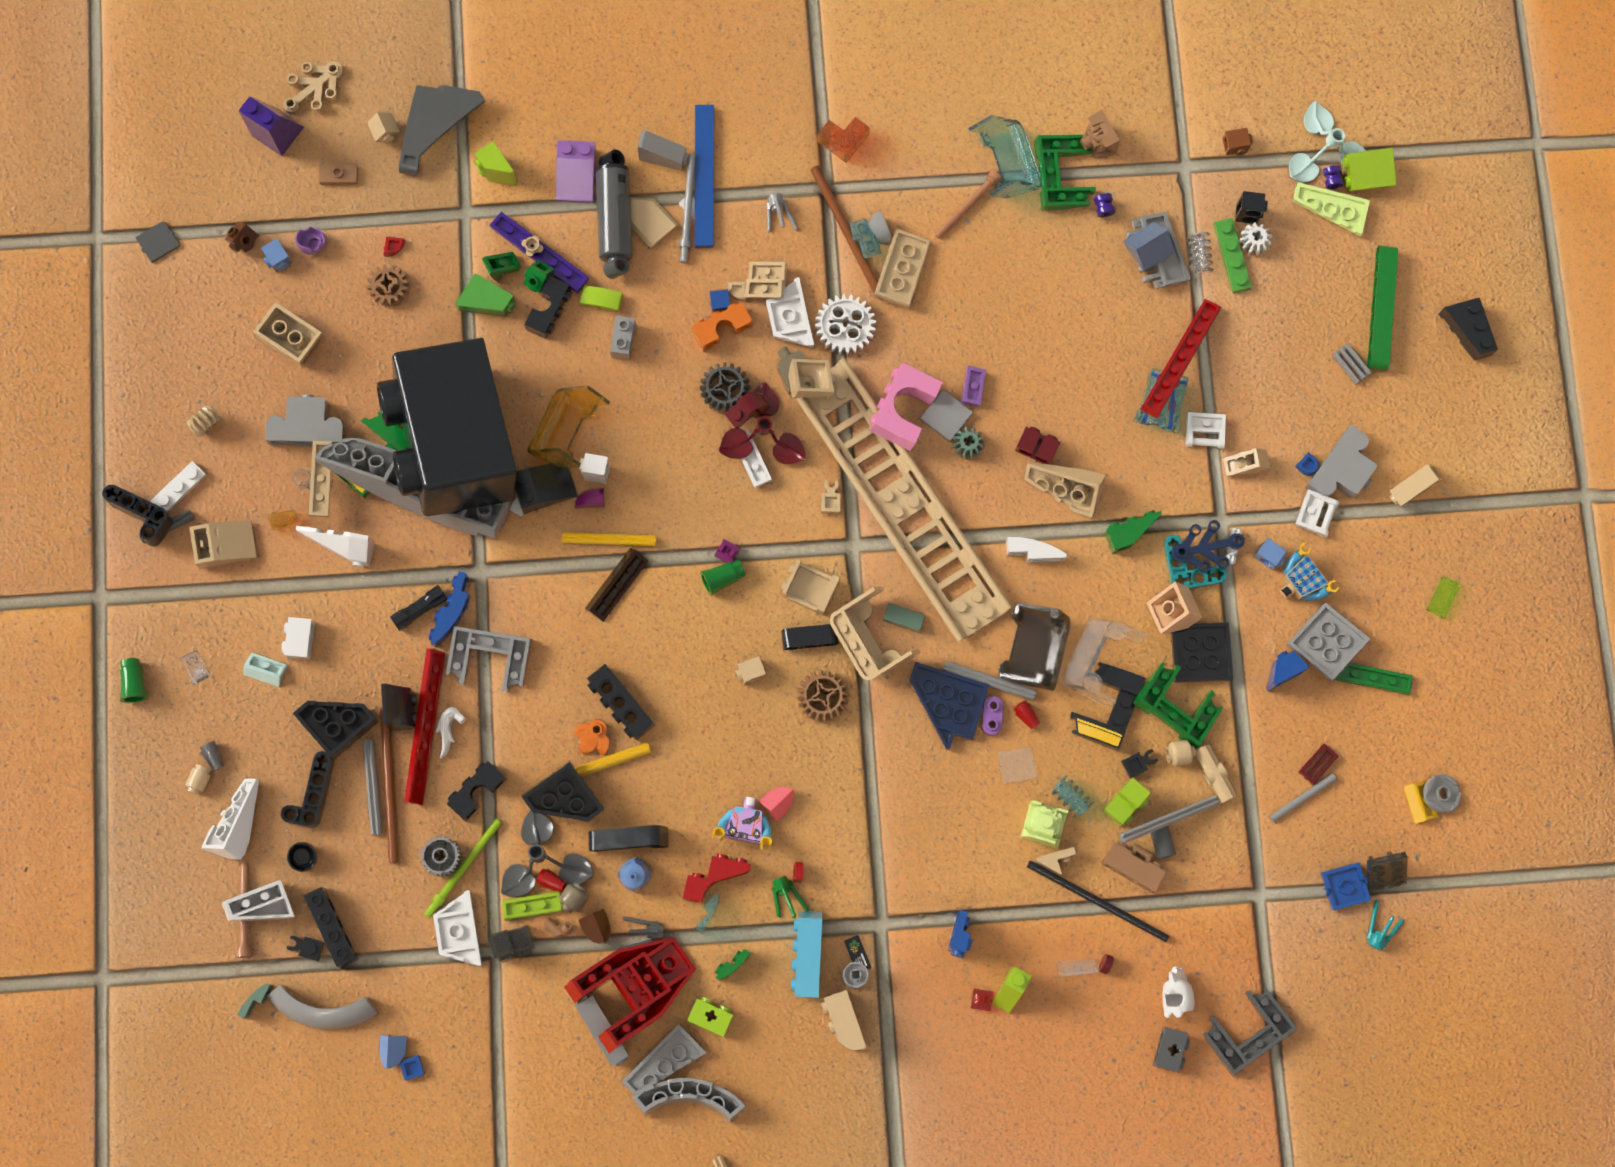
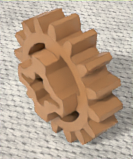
(380, 285)

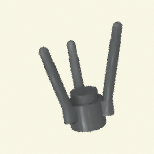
(653, 931)

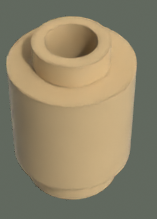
(198, 779)

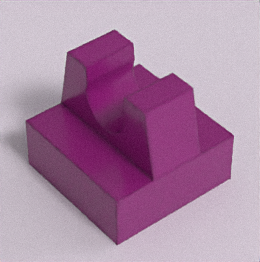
(727, 551)

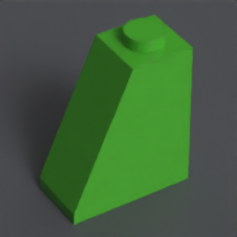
(485, 298)

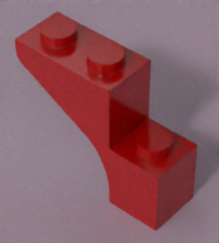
(720, 870)

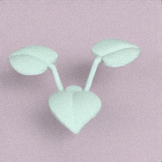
(1320, 120)

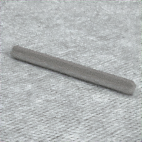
(1169, 819)

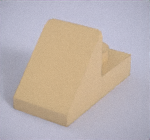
(1051, 860)

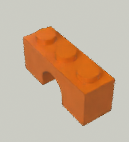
(735, 316)

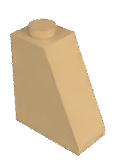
(1415, 485)

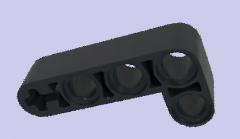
(136, 510)
(312, 789)
(628, 838)

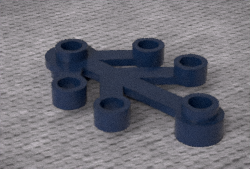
(1205, 548)

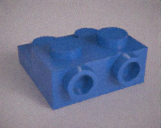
(960, 940)

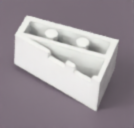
(259, 904)

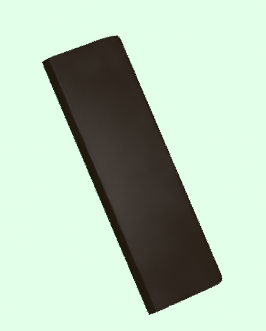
(616, 584)

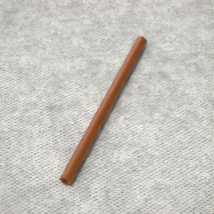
(844, 226)
(389, 792)

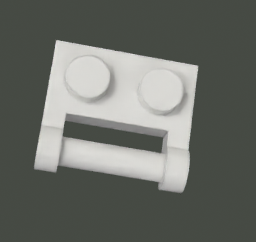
(1207, 424)
(1311, 510)

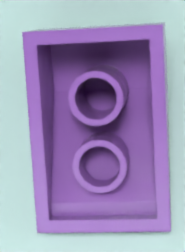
(575, 171)

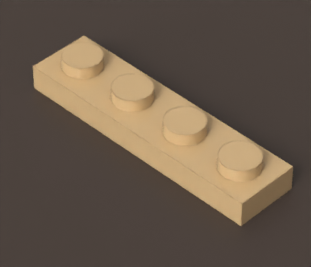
(319, 484)

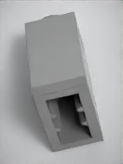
(661, 151)

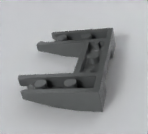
(1278, 1028)

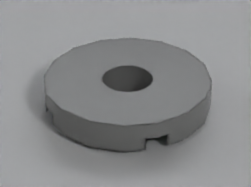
(1432, 796)

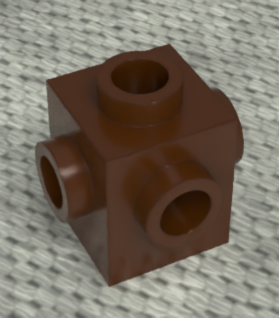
(241, 237)

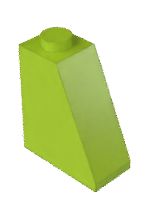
(1011, 989)

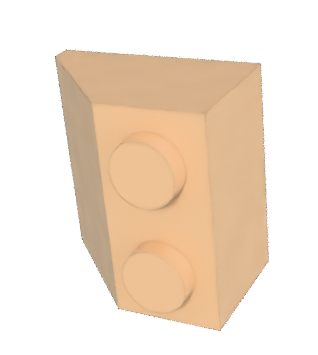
(1174, 609)

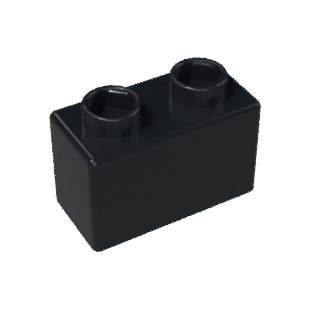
(451, 427)

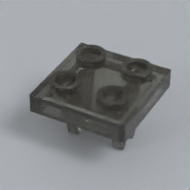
(1387, 871)

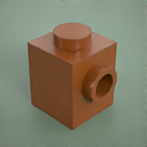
(1237, 141)

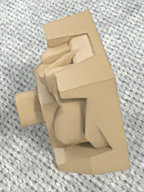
(810, 378)

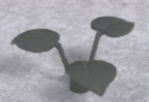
(536, 829)

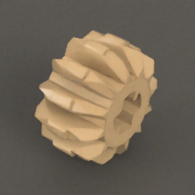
(203, 420)

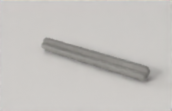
(993, 681)
(372, 787)

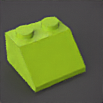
(494, 165)

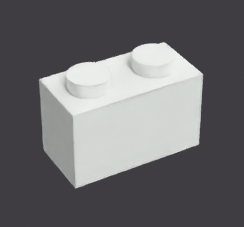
(595, 468)
(298, 638)

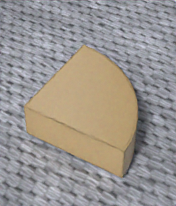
(737, 290)

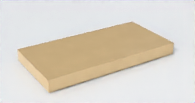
(902, 268)

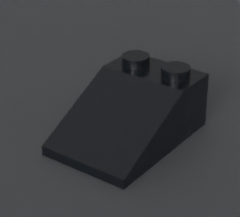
(543, 486)
(398, 707)

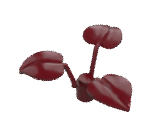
(788, 448)

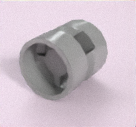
(855, 975)

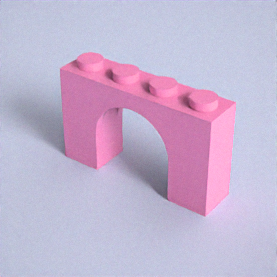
(887, 421)

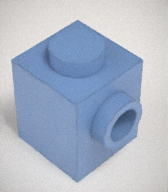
(276, 256)

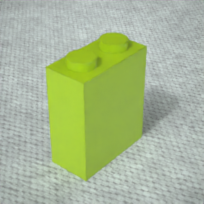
(1369, 169)

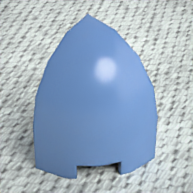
(392, 1050)

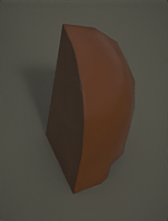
(596, 926)

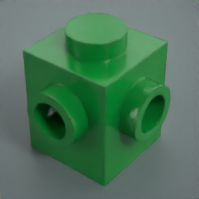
(537, 275)

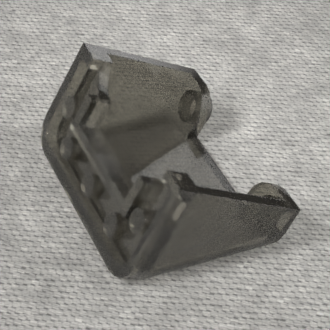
(1037, 646)

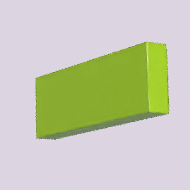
(531, 906)

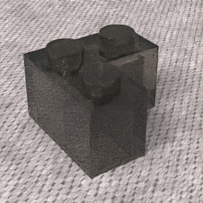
(511, 943)

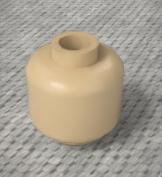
(1180, 753)

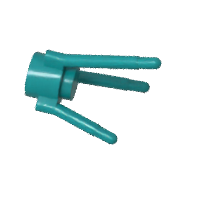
(1379, 940)

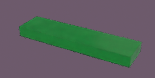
(1376, 678)

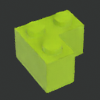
(1126, 801)

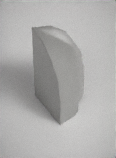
(880, 228)

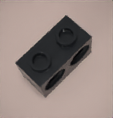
(1250, 207)

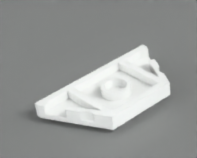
(789, 316)
(457, 931)

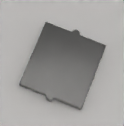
(157, 241)

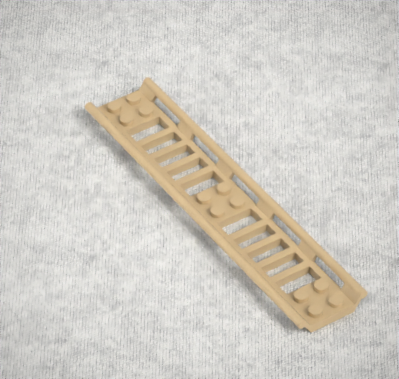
(901, 501)

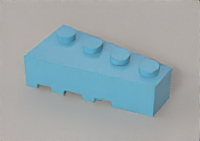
(808, 954)

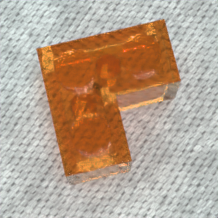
(843, 142)

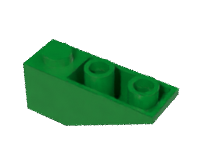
(1126, 534)

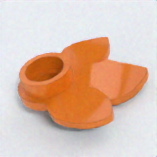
(592, 740)

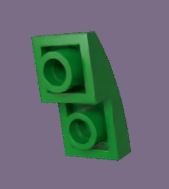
(727, 969)

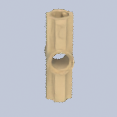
(1215, 774)

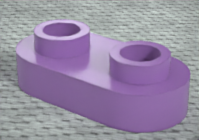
(992, 715)

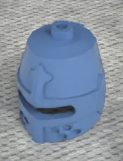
(634, 874)

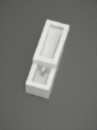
(1034, 550)

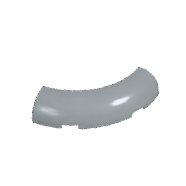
(321, 1018)
(689, 1091)

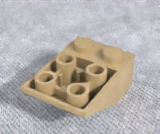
(222, 543)

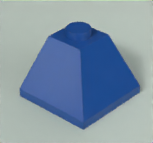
(1285, 668)

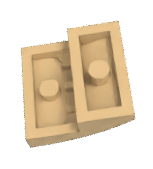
(766, 280)

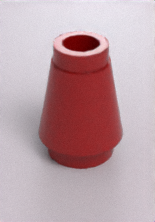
(1026, 713)
(550, 880)

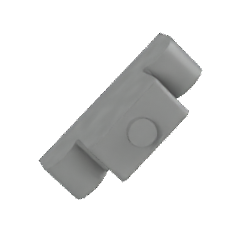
(304, 423)
(1344, 466)

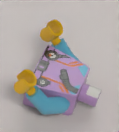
(745, 825)

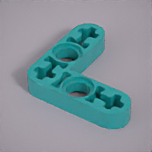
(1183, 572)

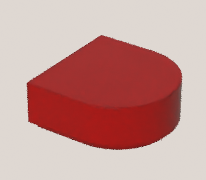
(798, 872)

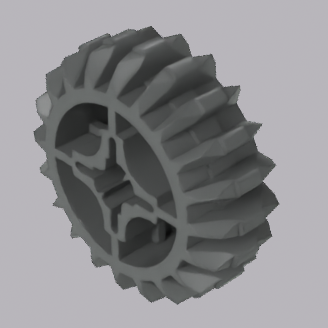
(718, 391)

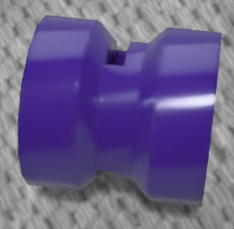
(1333, 177)
(1104, 205)

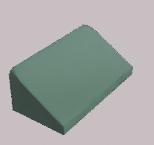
(903, 617)

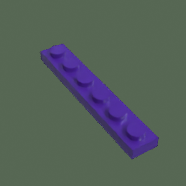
(562, 268)

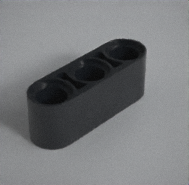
(808, 637)

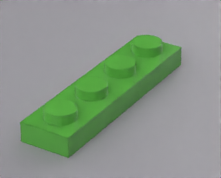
(1232, 255)

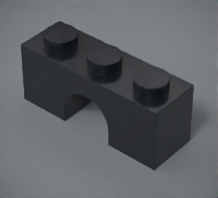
(543, 322)
(462, 801)

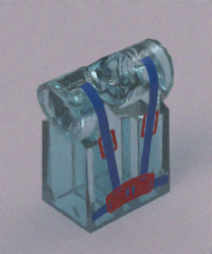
(1170, 415)

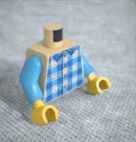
(1304, 578)

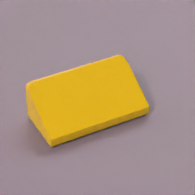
(1417, 804)

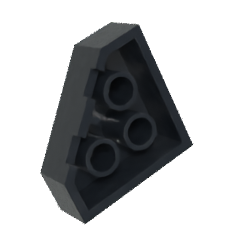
(335, 724)
(563, 795)

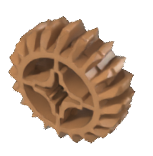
(814, 699)

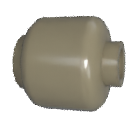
(573, 898)

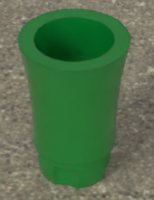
(722, 576)
(132, 681)

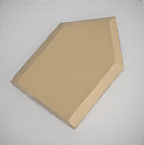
(650, 220)

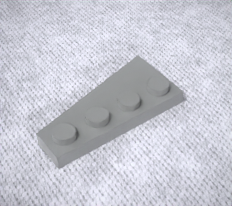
(665, 1059)

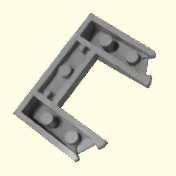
(467, 639)

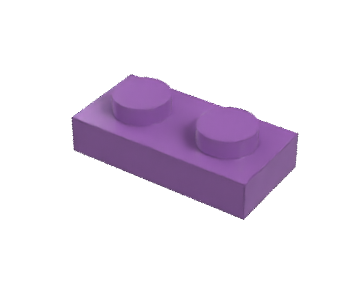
(973, 386)

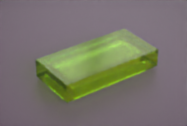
(1443, 597)

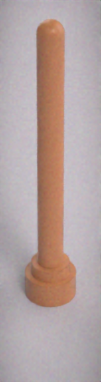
(991, 180)
(244, 949)

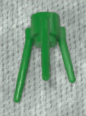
(782, 887)

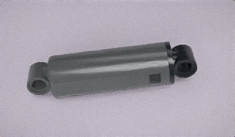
(614, 213)

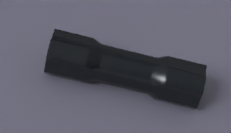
(407, 615)

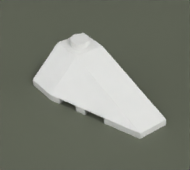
(349, 546)
(234, 829)

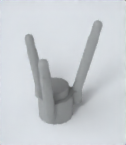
(777, 204)

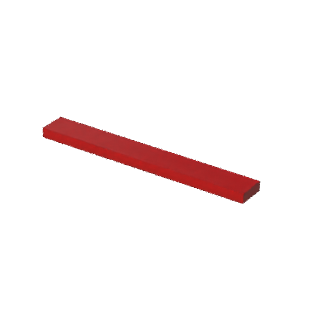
(1180, 358)
(424, 727)

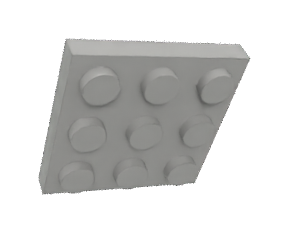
(1328, 642)

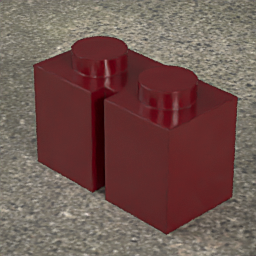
(1037, 446)

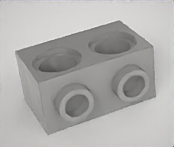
(623, 338)

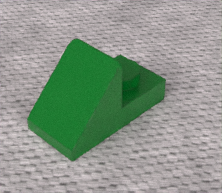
(501, 264)

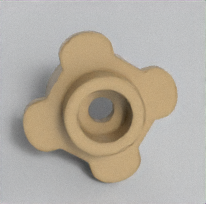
(534, 240)

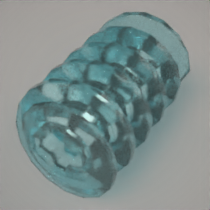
(1071, 796)

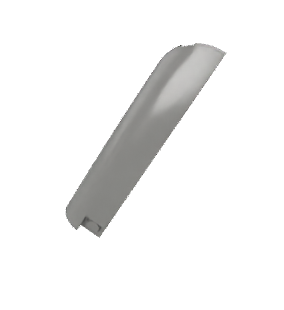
(373, 470)

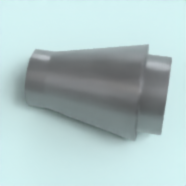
(212, 755)

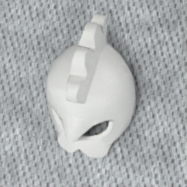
(1177, 994)

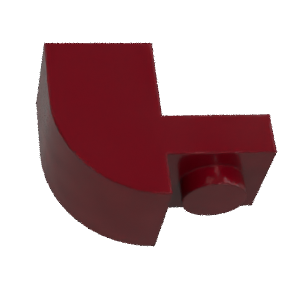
(748, 406)

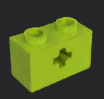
(716, 1026)

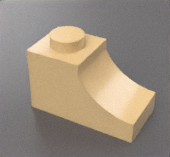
(1247, 462)

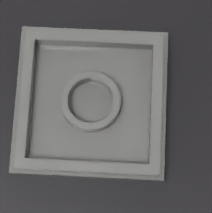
(946, 415)

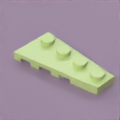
(1336, 207)

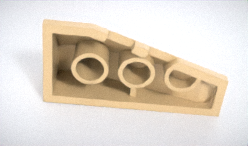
(1072, 486)

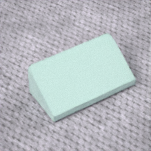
(264, 669)

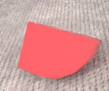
(778, 801)

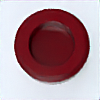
(1106, 964)

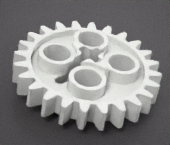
(849, 308)

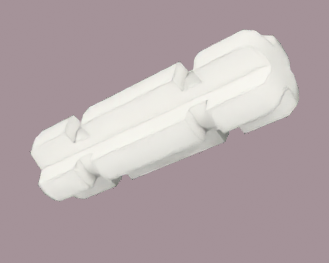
(1231, 552)

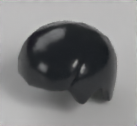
(302, 856)

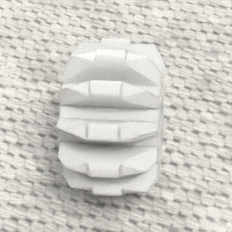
(1248, 238)

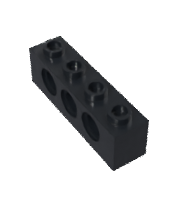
(605, 676)
(331, 927)

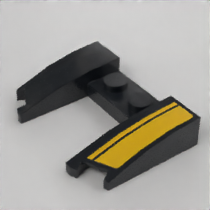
(1113, 732)

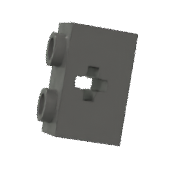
(1163, 1057)

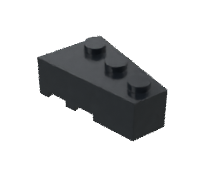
(1471, 327)

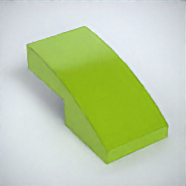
(601, 297)

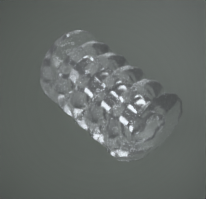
(1198, 253)

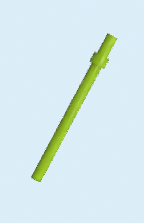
(439, 899)

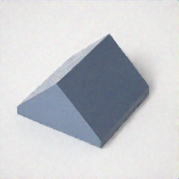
(1150, 245)

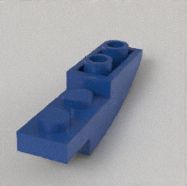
(450, 616)

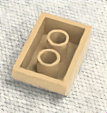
(287, 334)
(843, 1021)

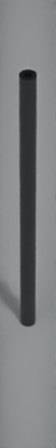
(1098, 901)

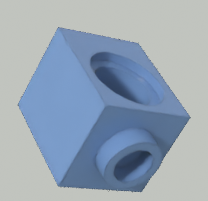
(1270, 554)

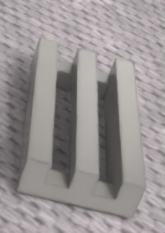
(1358, 361)

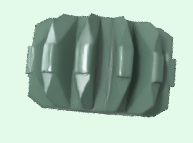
(975, 446)

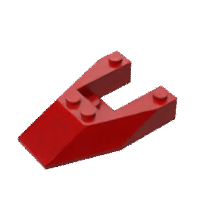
(647, 978)

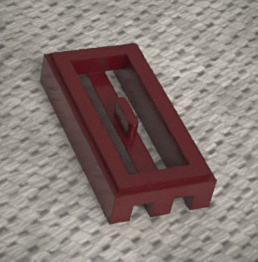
(1307, 776)

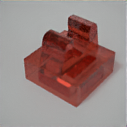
(981, 1000)

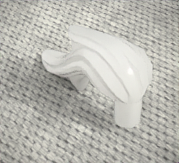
(444, 727)

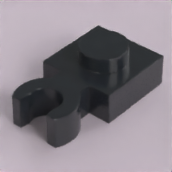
(1136, 764)
(308, 948)

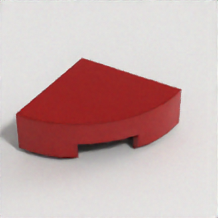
(393, 246)

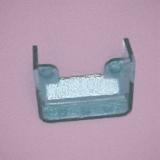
(1012, 155)

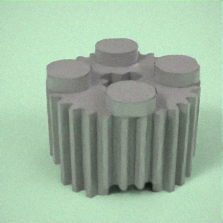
(448, 865)

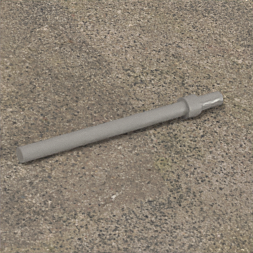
(685, 243)

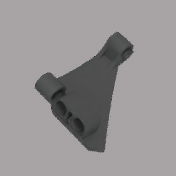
(430, 117)

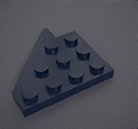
(949, 701)

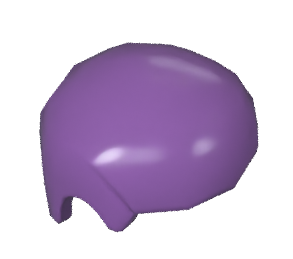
(310, 240)

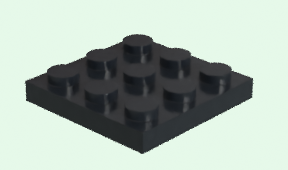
(1203, 653)

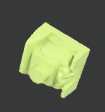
(1044, 824)

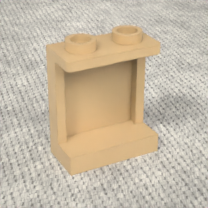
(809, 587)

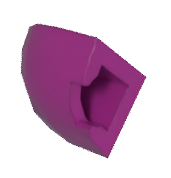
(590, 499)

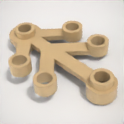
(315, 84)

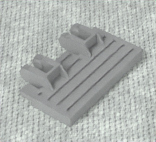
(1171, 269)

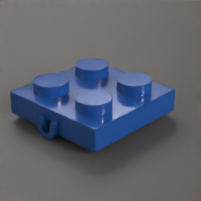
(1345, 886)

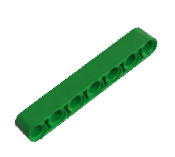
(1382, 308)

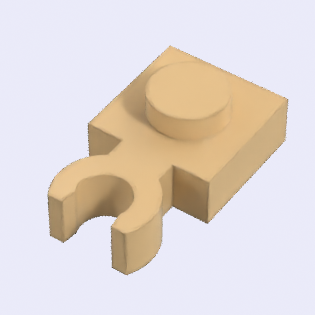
(830, 501)

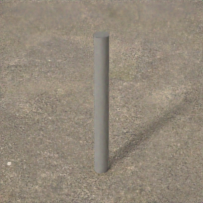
(1303, 797)

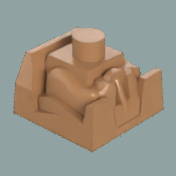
(1100, 136)

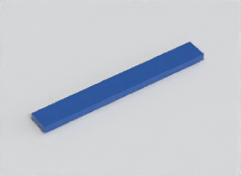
(704, 175)

